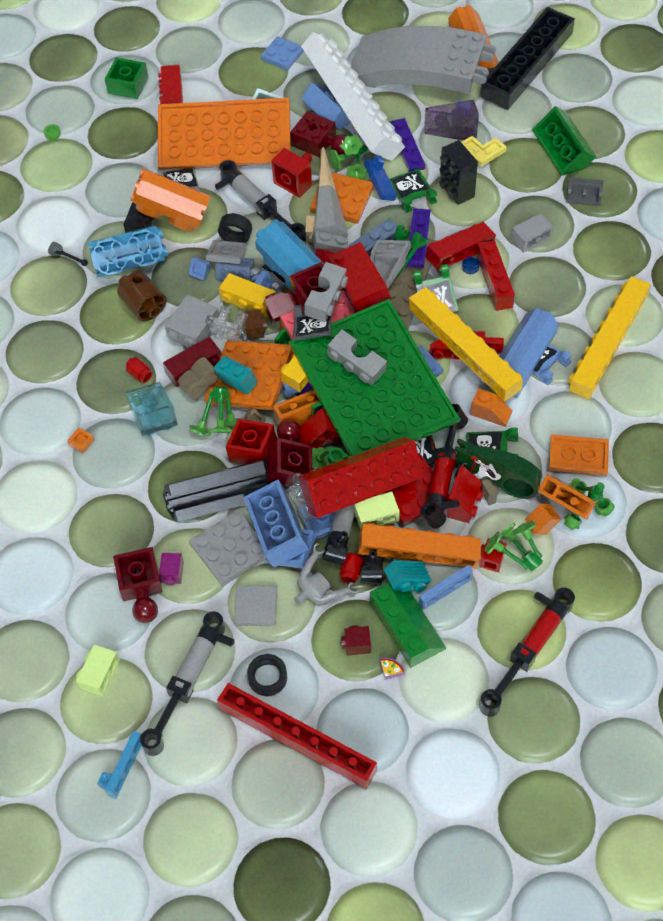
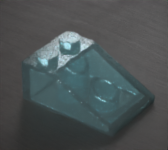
(151, 409)

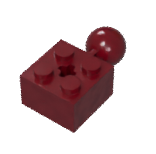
(314, 133)
(288, 456)
(139, 578)

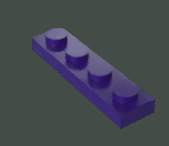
(410, 153)
(419, 224)

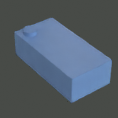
(276, 523)

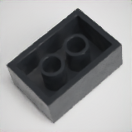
(458, 172)

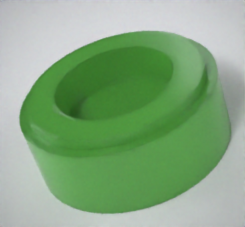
(52, 132)

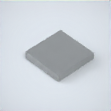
(226, 252)
(255, 606)

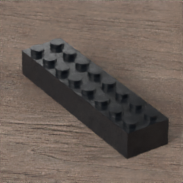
(527, 58)

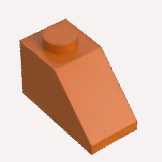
(490, 408)

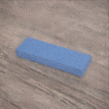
(445, 587)

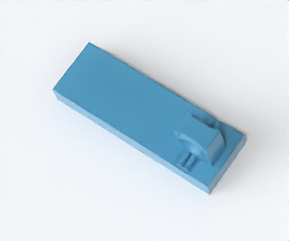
(113, 782)

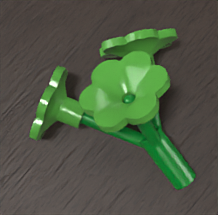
(352, 147)

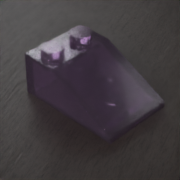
(452, 120)

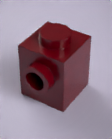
(356, 640)

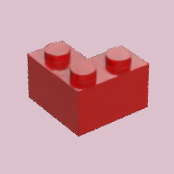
(319, 431)

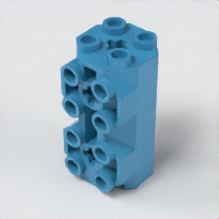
(127, 250)
(284, 251)

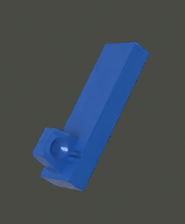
(380, 179)

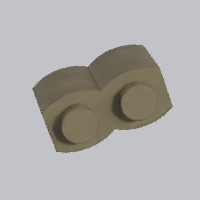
(198, 378)

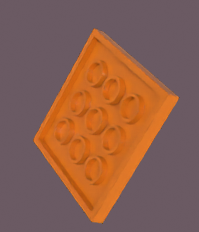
(266, 363)

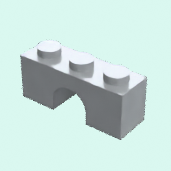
(321, 304)
(368, 368)

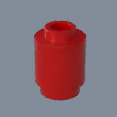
(139, 369)
(351, 568)

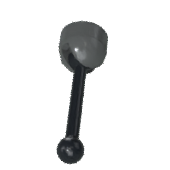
(56, 249)

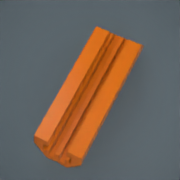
(469, 19)

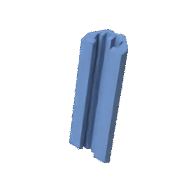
(529, 343)

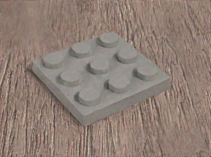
(229, 548)

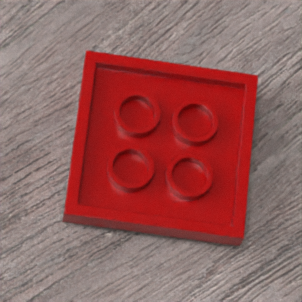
(413, 495)

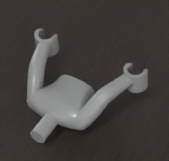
(316, 585)

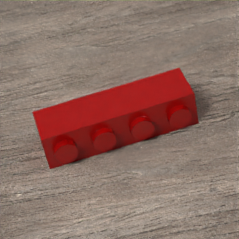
(170, 84)
(458, 246)
(495, 275)

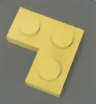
(486, 152)

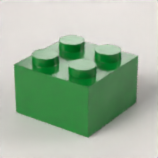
(126, 78)

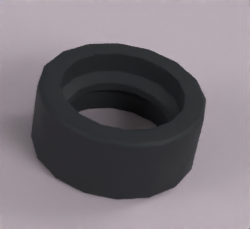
(237, 221)
(267, 659)

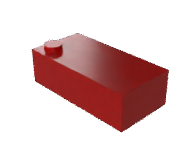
(364, 283)

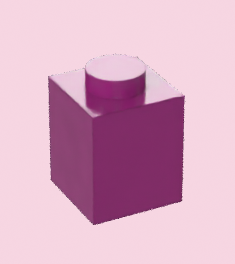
(171, 568)

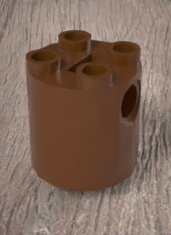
(141, 295)

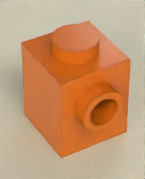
(544, 518)

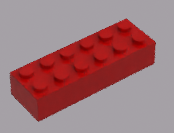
(361, 476)

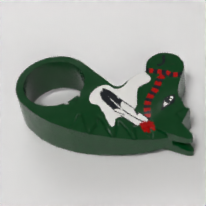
(508, 471)

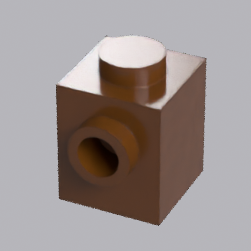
(255, 325)

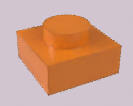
(80, 440)

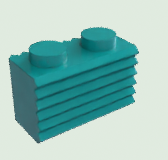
(236, 374)
(407, 575)

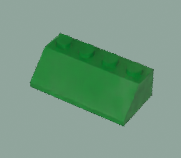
(563, 142)
(406, 624)

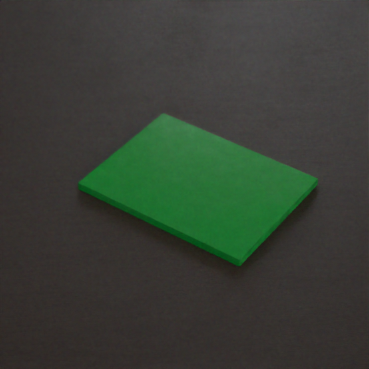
(399, 404)

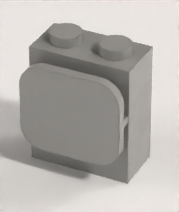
(188, 322)

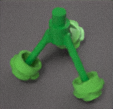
(603, 505)

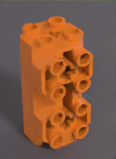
(163, 196)

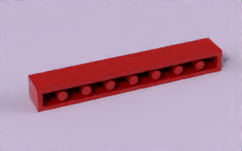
(297, 735)

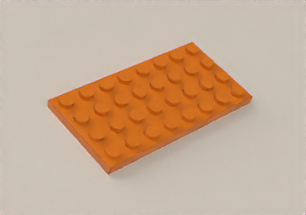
(221, 131)

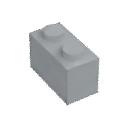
(531, 232)

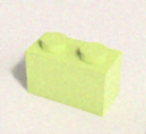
(377, 510)
(97, 670)

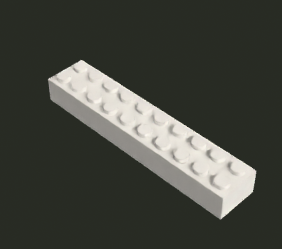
(353, 96)

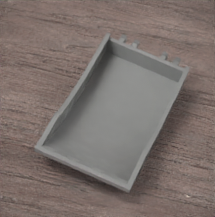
(423, 56)

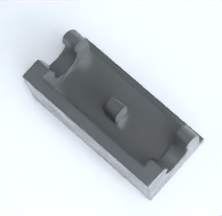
(584, 191)

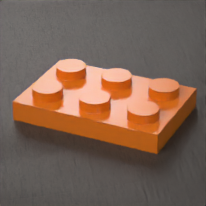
(579, 455)

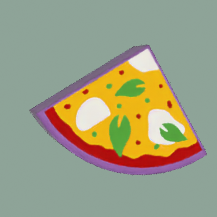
(391, 668)

